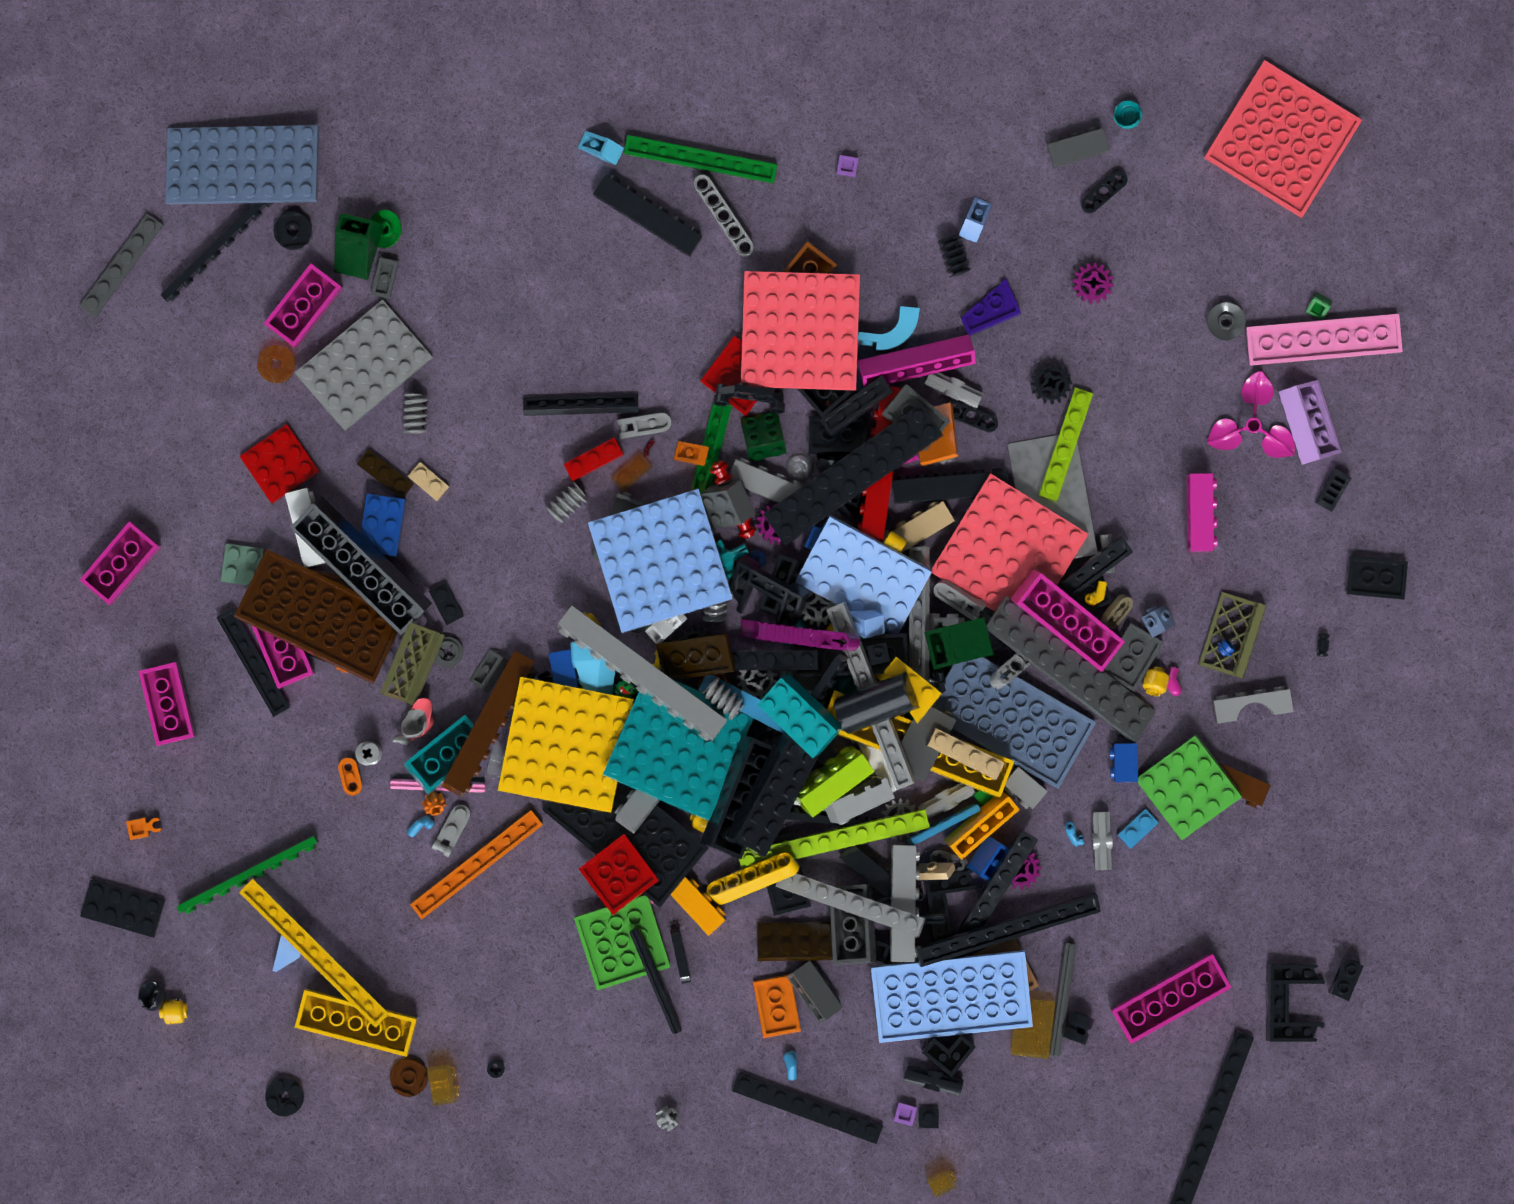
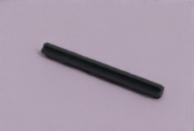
(655, 980)

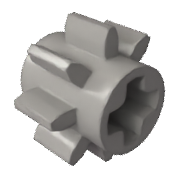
(667, 1118)

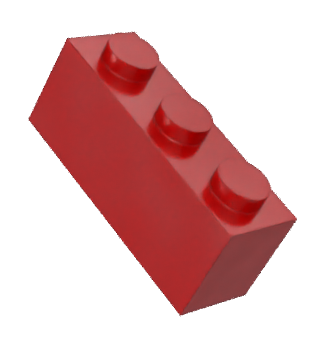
(593, 459)

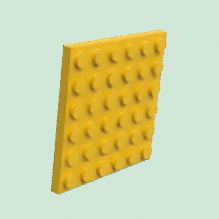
(563, 744)

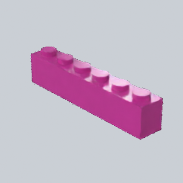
(918, 361)

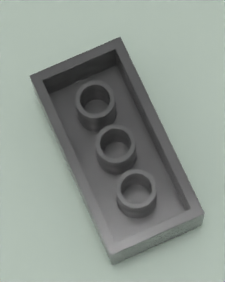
(853, 935)

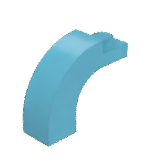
(905, 327)

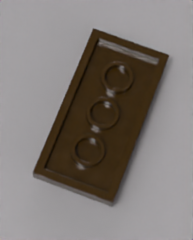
(696, 656)
(794, 941)

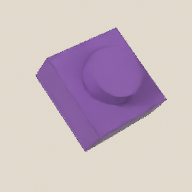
(847, 166)
(905, 1114)

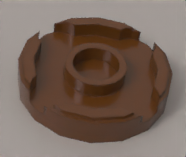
(413, 1072)

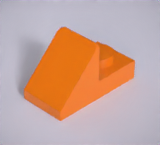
(691, 453)

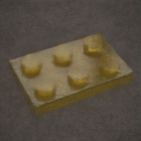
(1035, 1040)

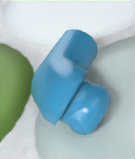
(418, 824)
(1071, 833)
(791, 1064)

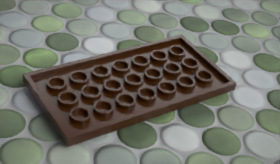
(316, 616)

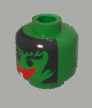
(625, 689)

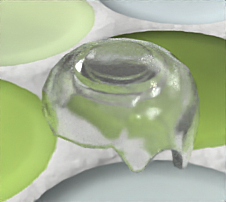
(800, 465)

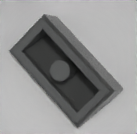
(489, 671)

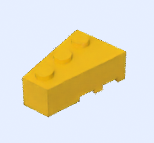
(924, 691)

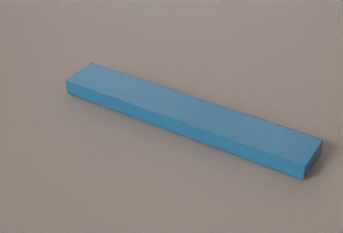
(750, 701)

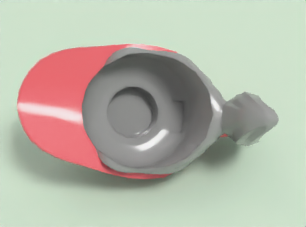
(416, 723)

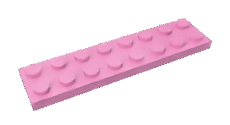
(1324, 339)

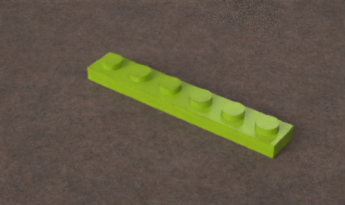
(1066, 444)

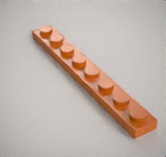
(476, 864)

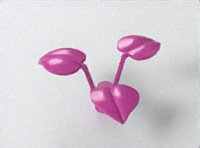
(1226, 436)

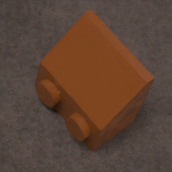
(810, 261)

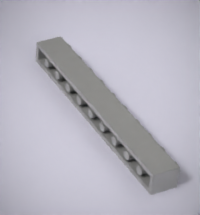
(641, 673)

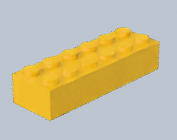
(341, 1020)

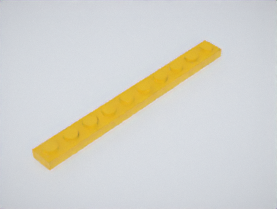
(314, 953)

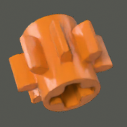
(434, 803)

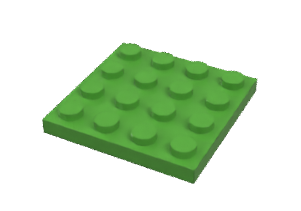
(1189, 787)
(610, 946)

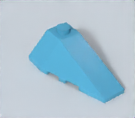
(591, 672)

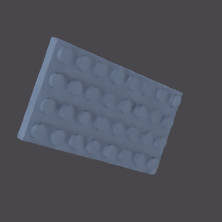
(242, 164)
(1015, 720)

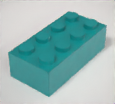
(800, 715)
(434, 760)

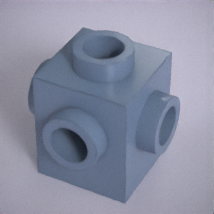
(1158, 620)

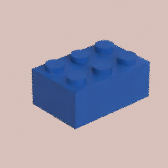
(383, 523)

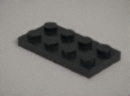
(782, 900)
(122, 908)

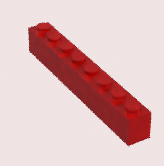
(878, 495)

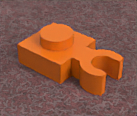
(140, 828)

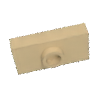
(935, 871)

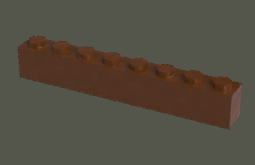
(487, 724)

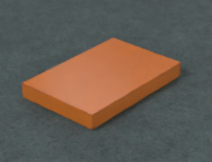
(946, 446)
(776, 1006)

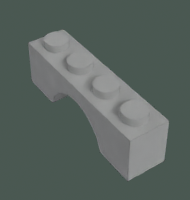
(1277, 702)

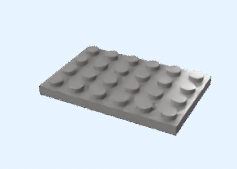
(363, 365)

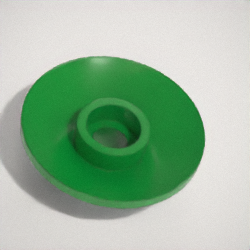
(390, 220)

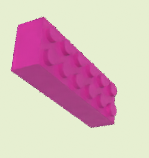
(1067, 620)
(1170, 998)

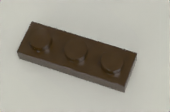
(385, 474)

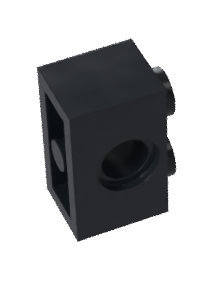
(1346, 979)

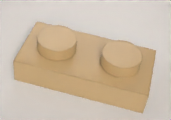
(428, 481)

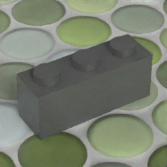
(1077, 147)
(814, 991)

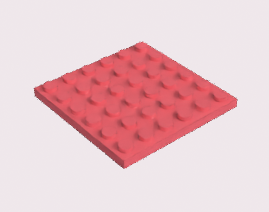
(1282, 139)
(800, 330)
(1003, 542)

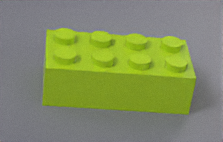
(833, 780)

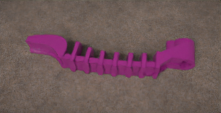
(799, 636)

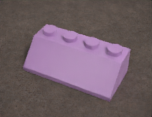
(1310, 422)

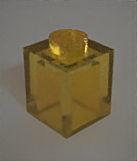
(942, 1182)

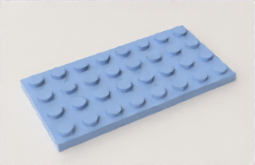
(952, 996)

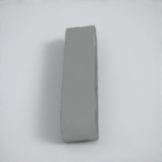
(721, 206)

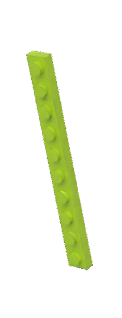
(844, 837)

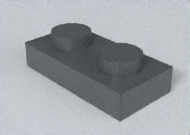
(384, 278)

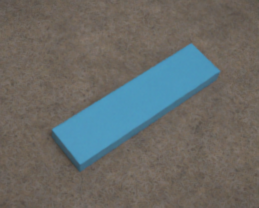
(943, 824)

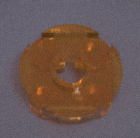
(287, 366)

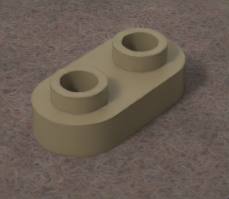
(1117, 611)

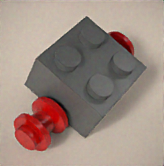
(728, 502)

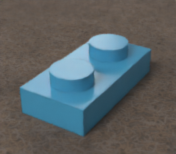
(1137, 828)

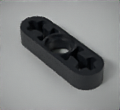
(1096, 205)
(986, 417)
(680, 955)

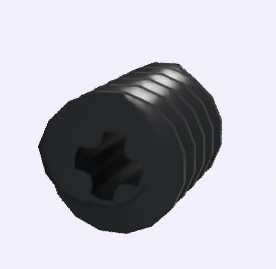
(953, 254)

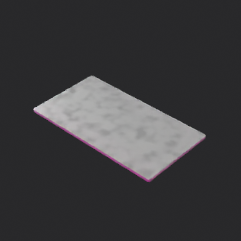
(1029, 467)

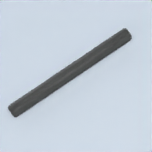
(1062, 999)

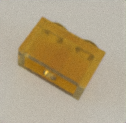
(442, 1084)

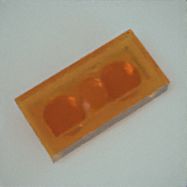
(631, 472)

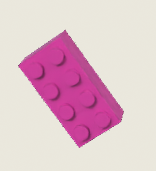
(303, 306)
(1200, 512)
(120, 563)
(284, 660)
(167, 704)

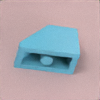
(601, 147)

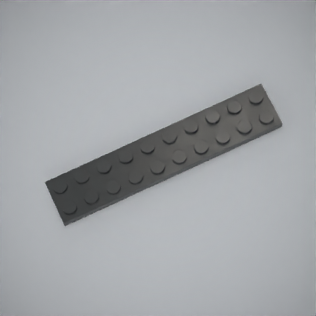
(1070, 670)

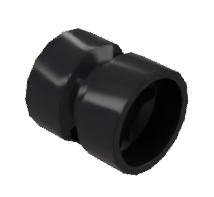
(1078, 1020)

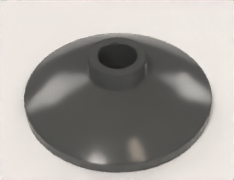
(1226, 311)

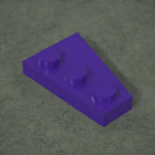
(992, 310)

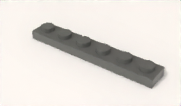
(121, 265)

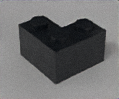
(949, 1058)

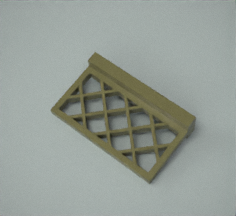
(1249, 636)
(420, 663)

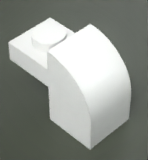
(661, 630)

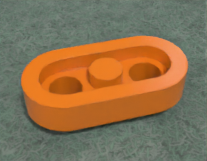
(350, 776)

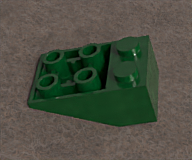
(356, 245)
(959, 643)

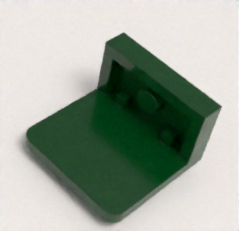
(763, 436)

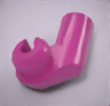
(1173, 684)

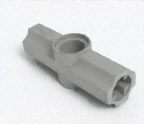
(954, 388)
(946, 799)
(1102, 841)

